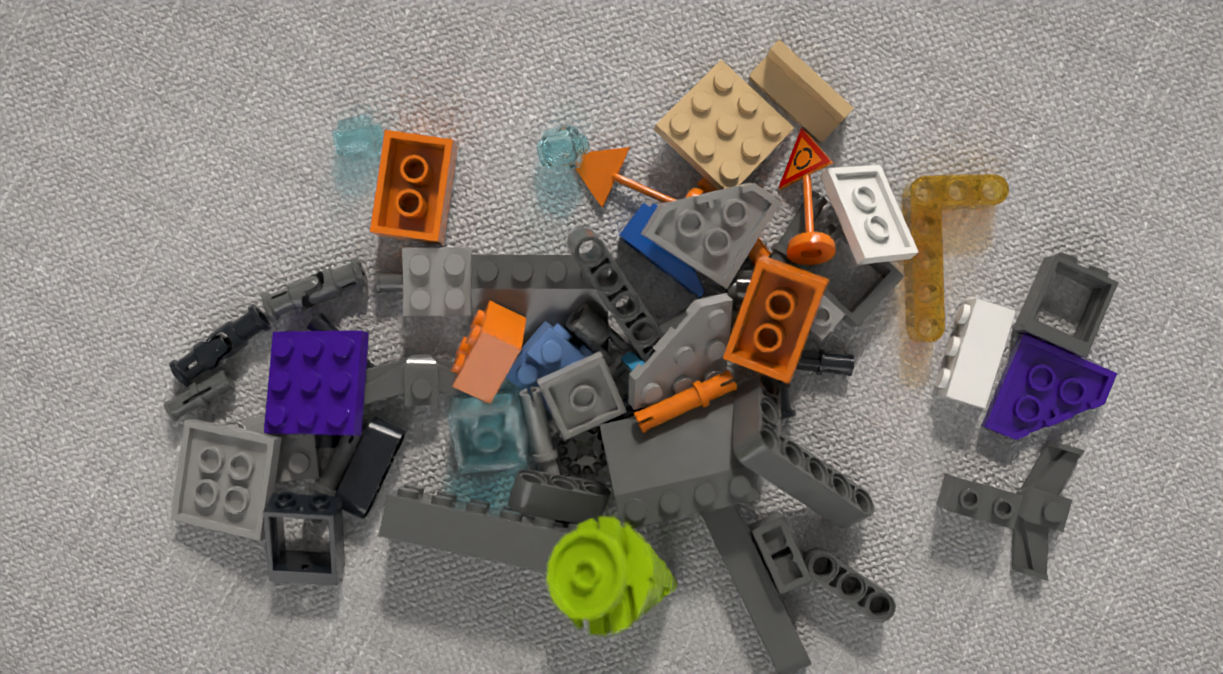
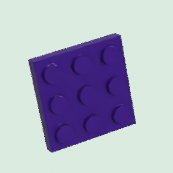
(316, 383)

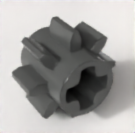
(738, 287)

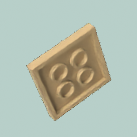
(723, 128)

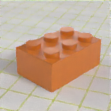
(414, 187)
(775, 318)

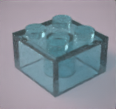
(489, 434)

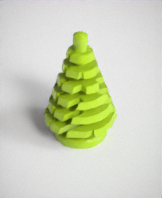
(606, 576)

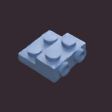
(544, 354)

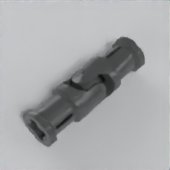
(314, 289)

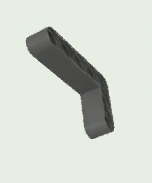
(614, 288)
(787, 464)

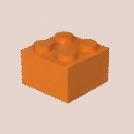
(488, 351)

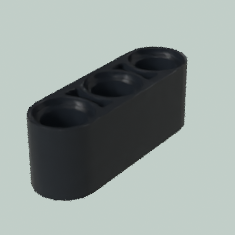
(370, 467)

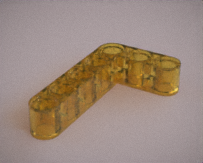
(932, 244)

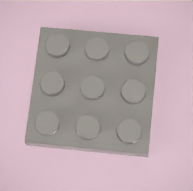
(225, 478)

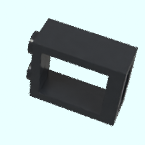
(289, 565)

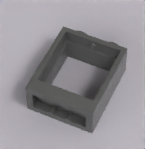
(876, 293)
(1094, 312)

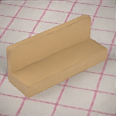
(800, 92)

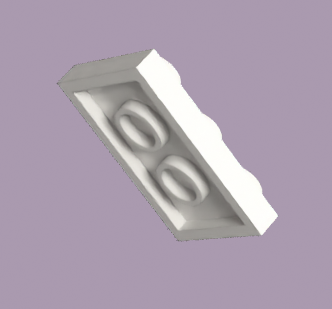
(869, 214)

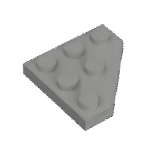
(713, 228)
(685, 353)

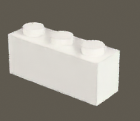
(975, 352)

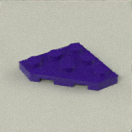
(1044, 388)

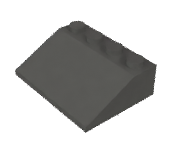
(536, 288)
(677, 466)

